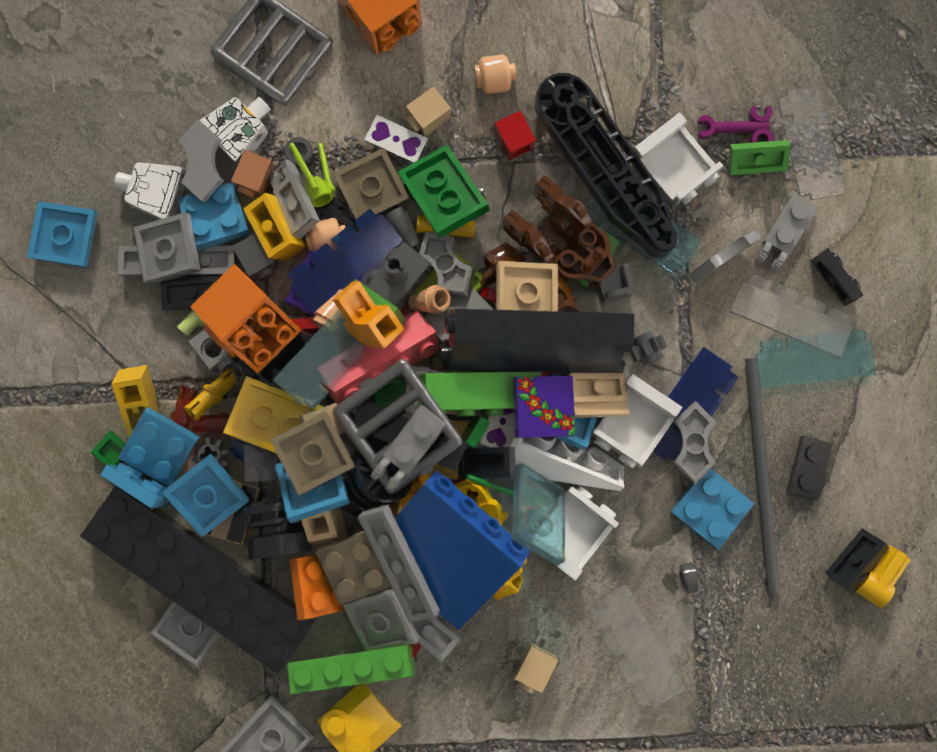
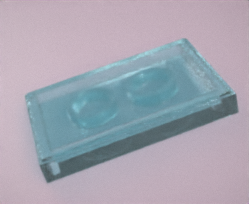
(539, 514)

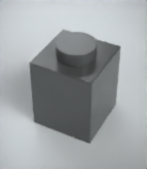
(255, 258)

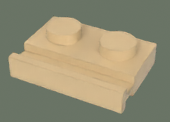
(599, 395)

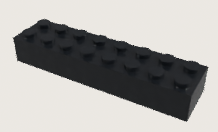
(198, 578)

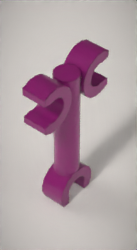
(757, 125)

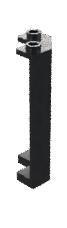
(536, 341)

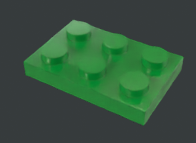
(443, 191)

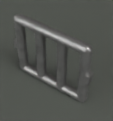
(262, 81)
(417, 392)

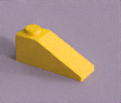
(134, 394)

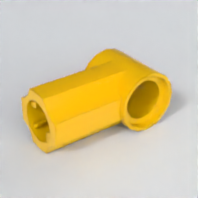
(880, 582)

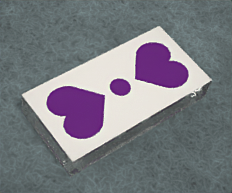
(396, 140)
(499, 431)

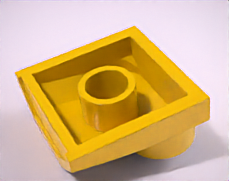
(358, 722)

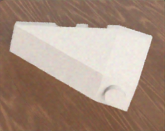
(568, 463)

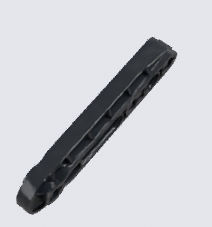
(605, 162)

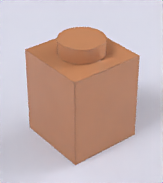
(252, 175)

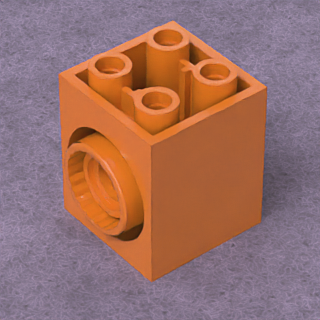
(383, 20)
(244, 319)

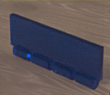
(350, 260)
(699, 385)

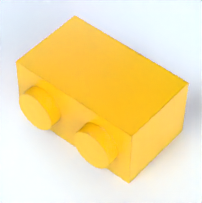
(272, 228)

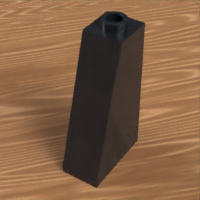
(392, 429)

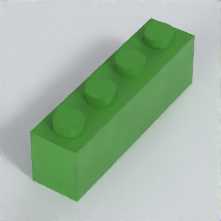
(473, 391)
(351, 669)

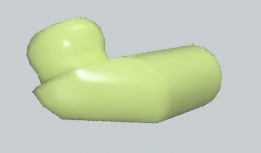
(190, 322)

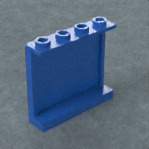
(458, 548)

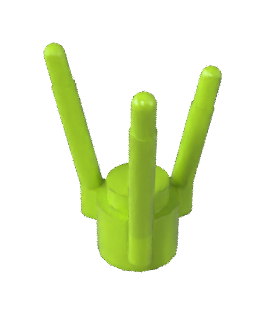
(318, 190)

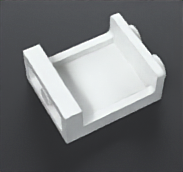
(677, 161)
(642, 429)
(584, 529)

